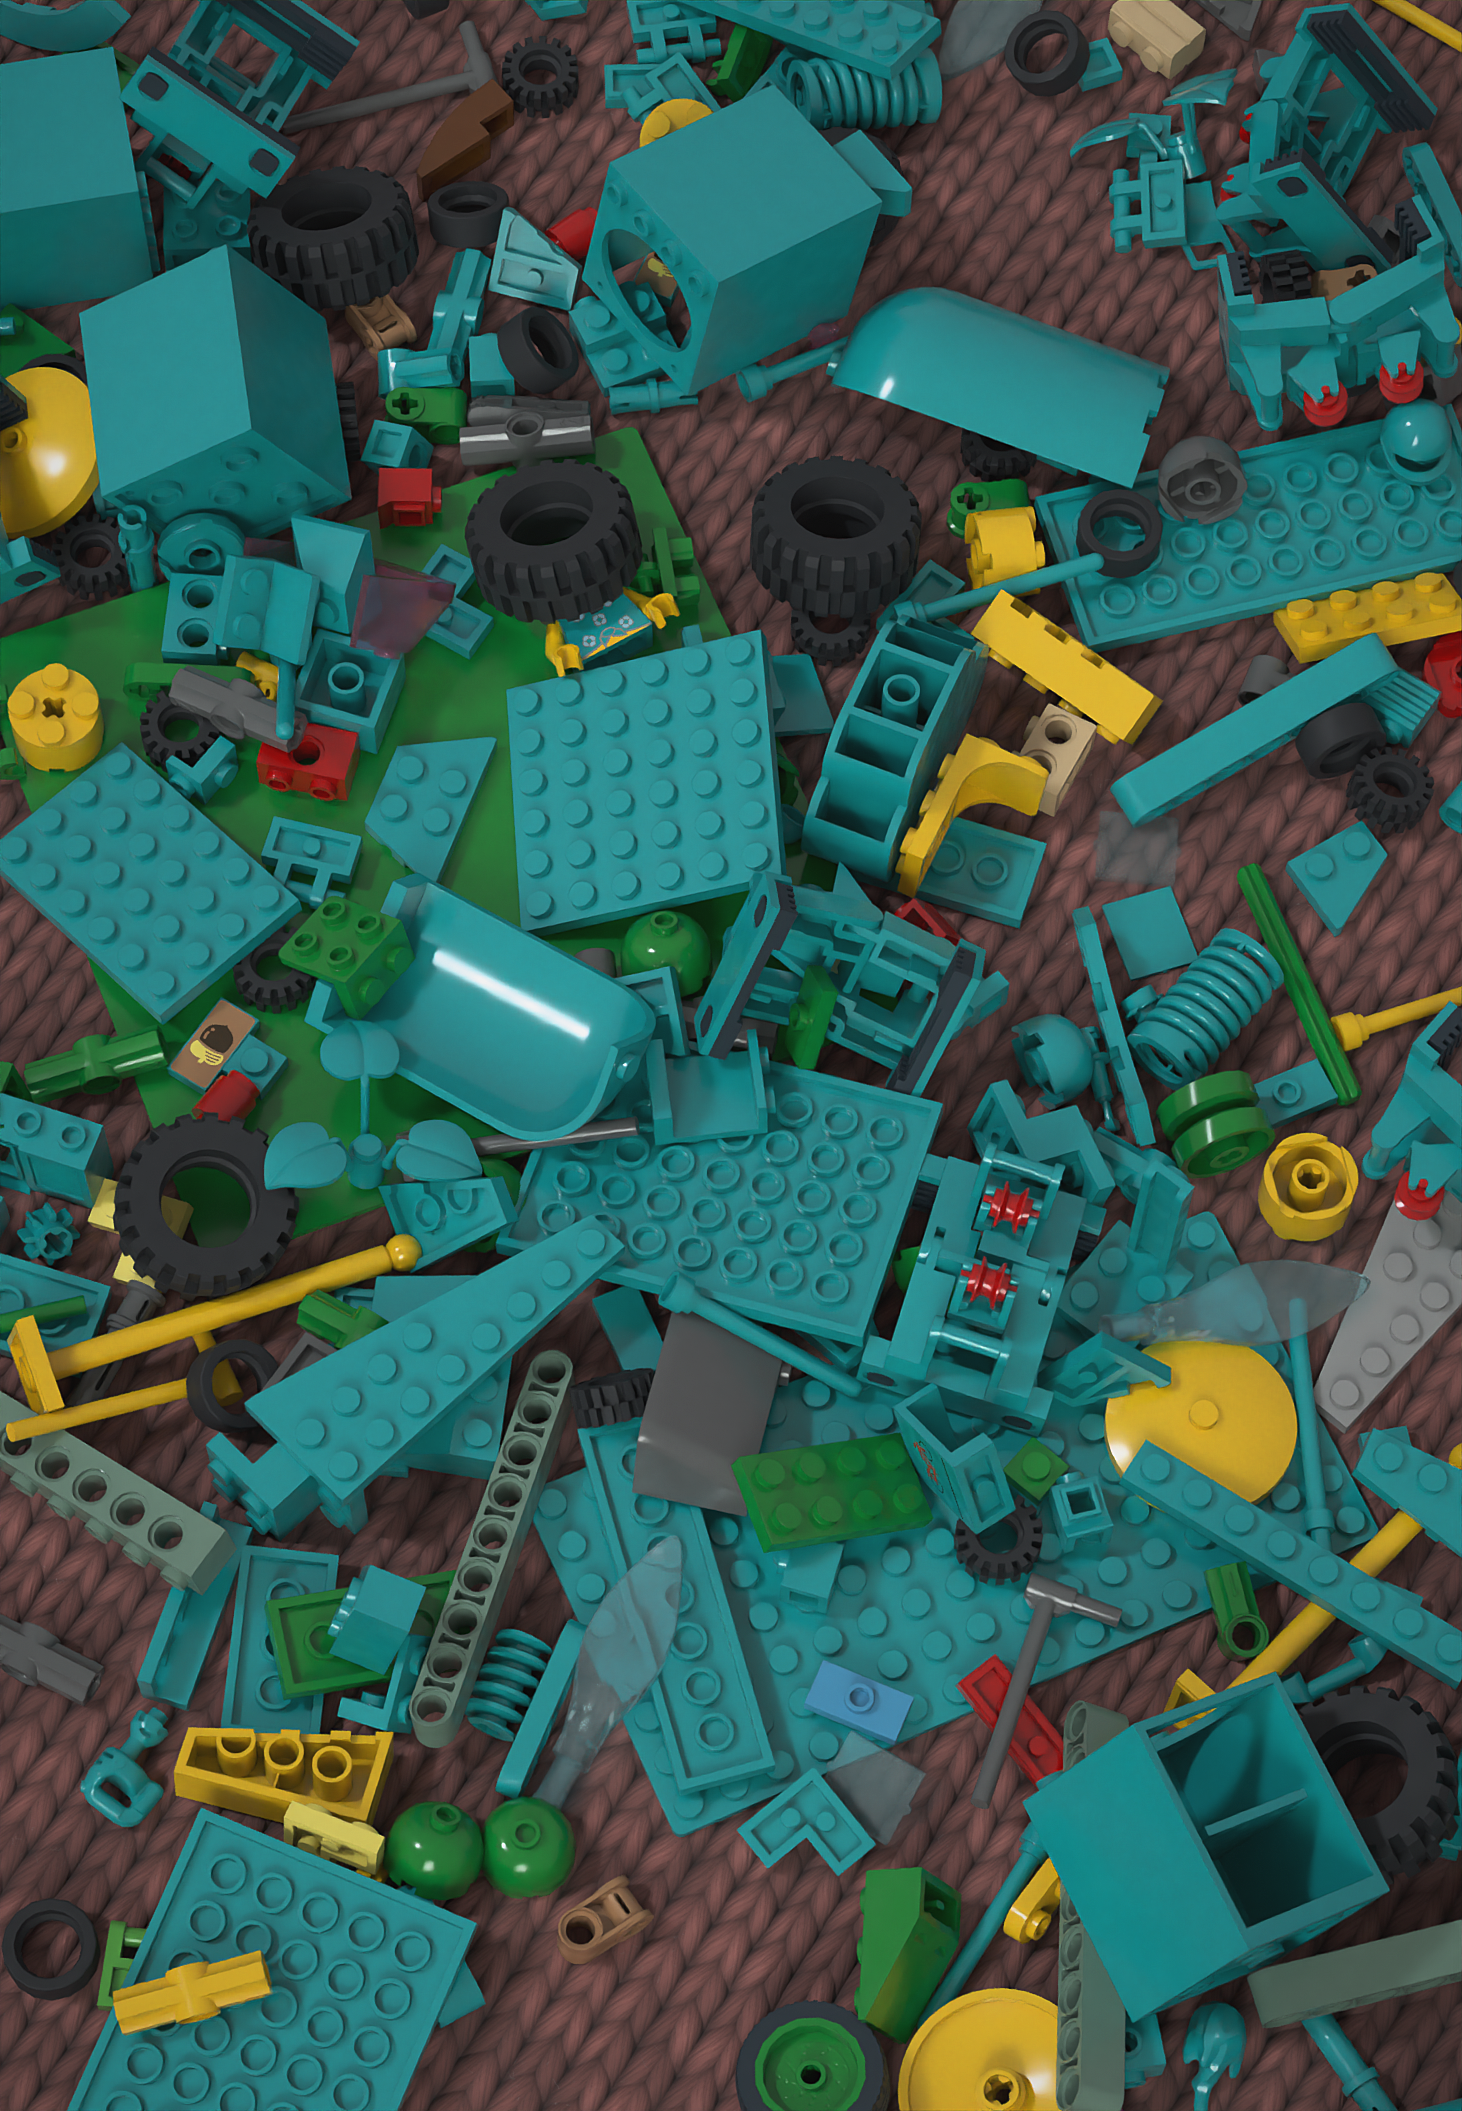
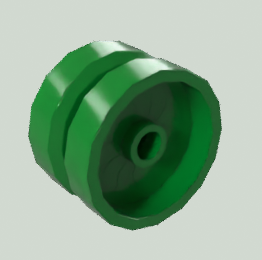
(1215, 1124)

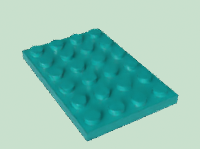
(143, 882)

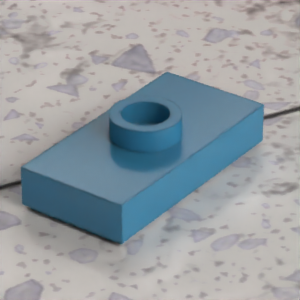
(858, 1702)

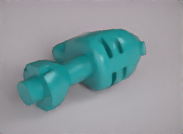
(121, 1770)

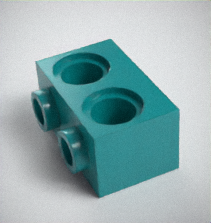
(191, 624)

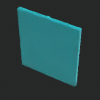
(1150, 933)

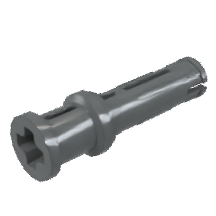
(136, 1308)

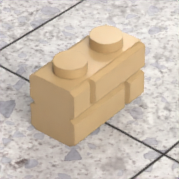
(1158, 33)

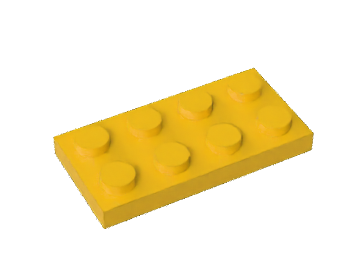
(1392, 610)

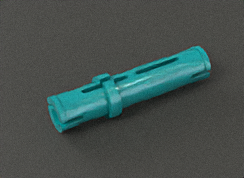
(137, 542)
(1357, 2078)

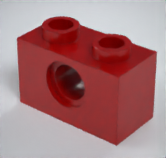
(326, 779)

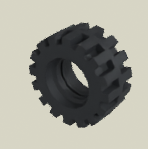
(830, 646)

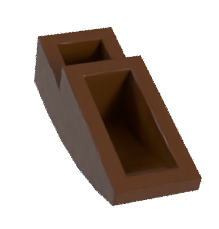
(465, 138)

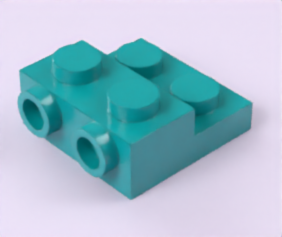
(609, 347)

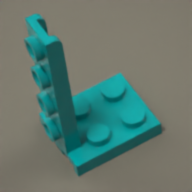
(1136, 1262)

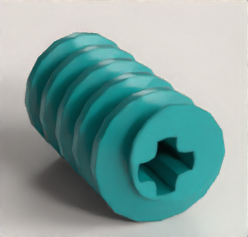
(504, 1683)

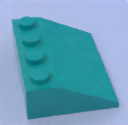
(470, 1434)

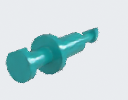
(1100, 1083)

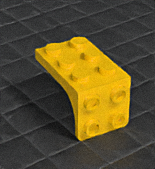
(973, 776)

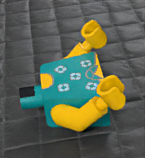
(609, 634)

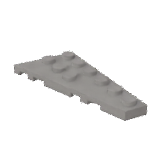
(1409, 1300)

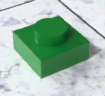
(1035, 1471)

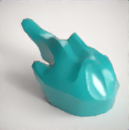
(1216, 2040)

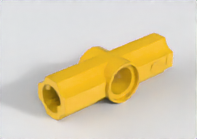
(192, 1992)

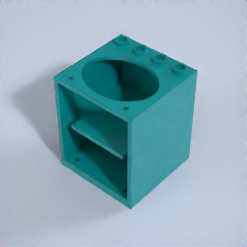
(69, 188)
(751, 224)
(214, 398)
(1204, 1845)

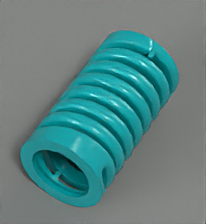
(854, 98)
(1171, 1025)

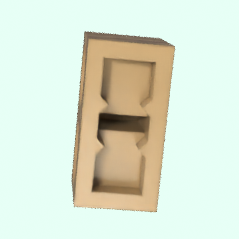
(1060, 760)

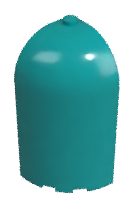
(1005, 379)
(500, 1017)

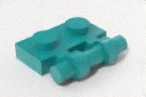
(671, 19)
(668, 82)
(1162, 206)
(314, 852)

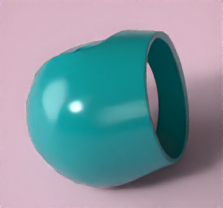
(1417, 433)

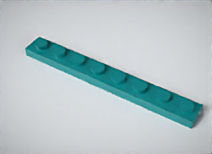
(1296, 1562)

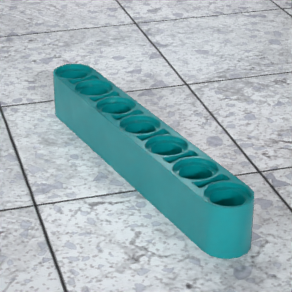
(1254, 730)

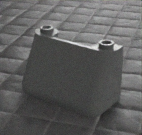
(704, 1414)

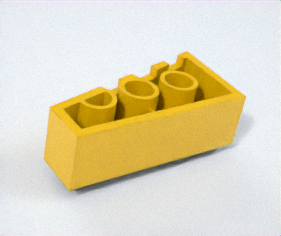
(1067, 668)
(269, 1770)

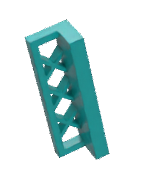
(190, 1627)

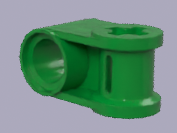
(430, 411)
(984, 497)

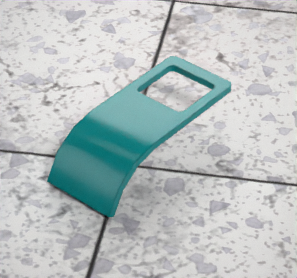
(1202, 223)

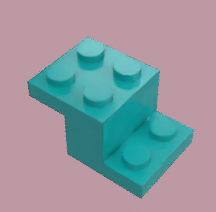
(1047, 1139)
(277, 1490)

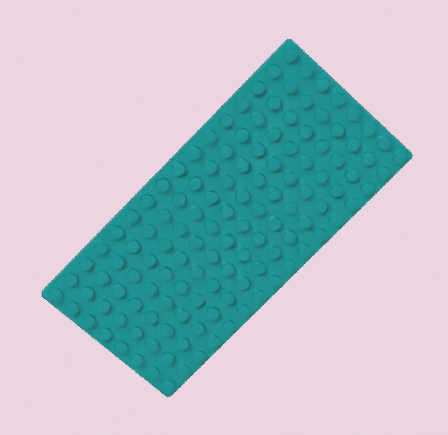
(903, 1599)

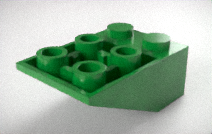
(904, 1946)

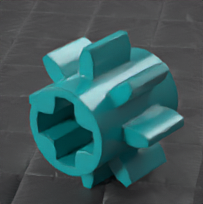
(41, 1223)

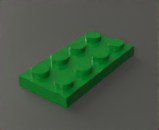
(831, 1492)
(302, 1644)

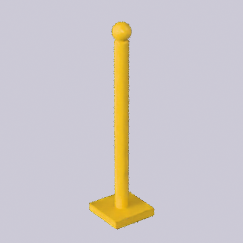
(41, 1369)
(1312, 1619)

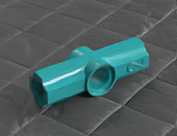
(461, 304)

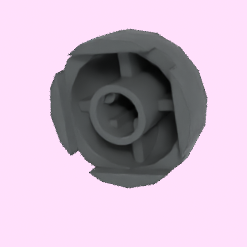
(1201, 480)

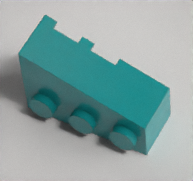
(374, 1618)

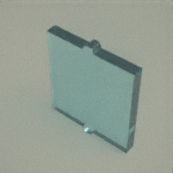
(1136, 854)
(873, 1785)

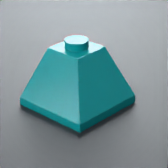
(340, 559)

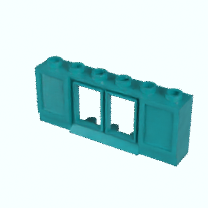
(52, 1152)

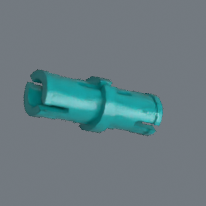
(648, 397)

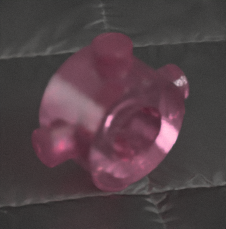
(823, 335)

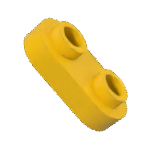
(1033, 1908)

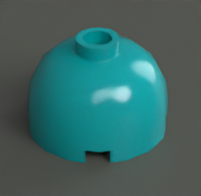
(1055, 1057)

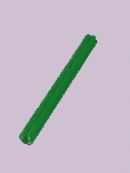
(1299, 984)

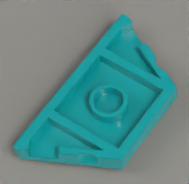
(428, 801)

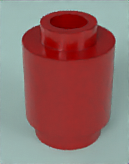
(574, 232)
(228, 1097)

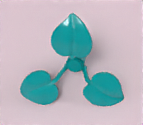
(1183, 145)
(307, 1157)

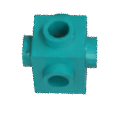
(1145, 2051)

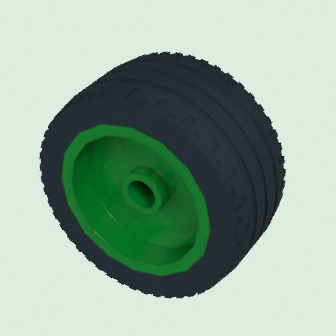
(808, 2045)

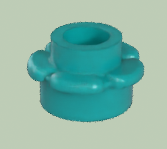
(1140, 1003)

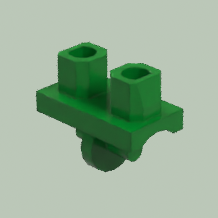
(666, 555)

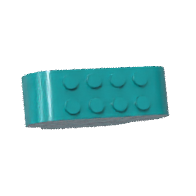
(891, 743)

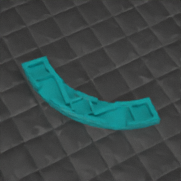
(62, 30)
(1111, 1027)

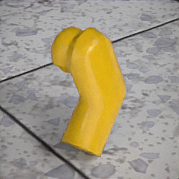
(265, 673)

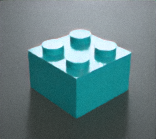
(349, 688)

